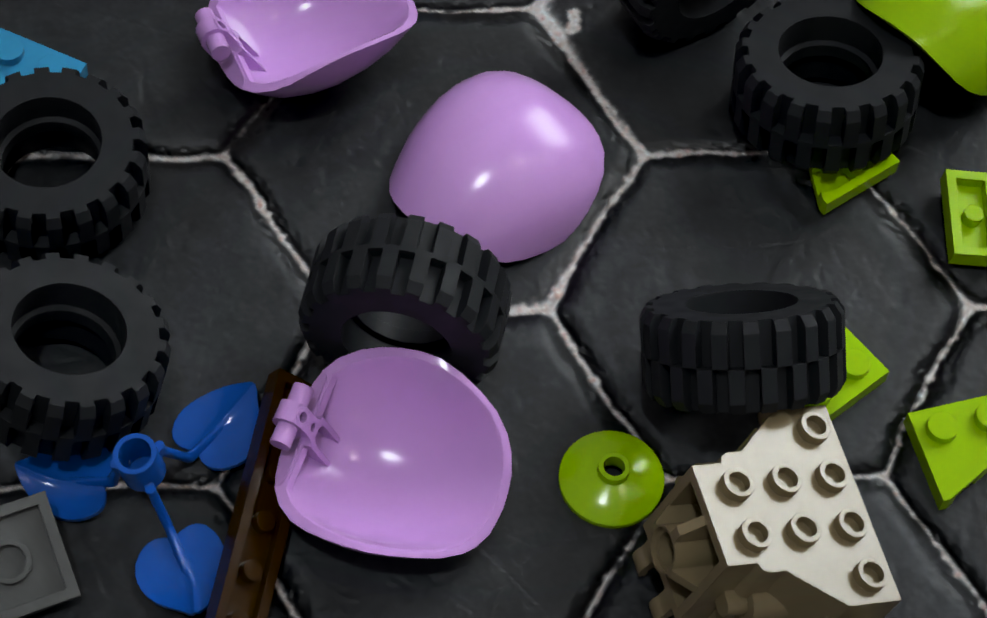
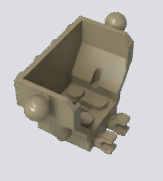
(769, 531)

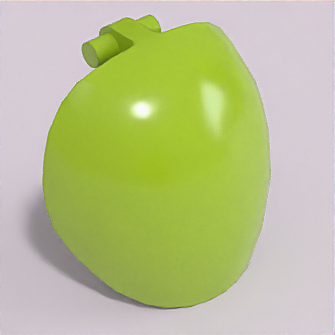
(947, 31)

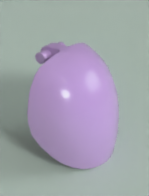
(300, 44)
(501, 165)
(392, 456)

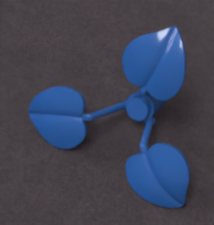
(183, 566)

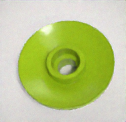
(605, 498)

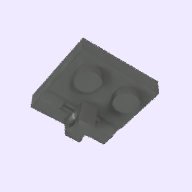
(32, 559)

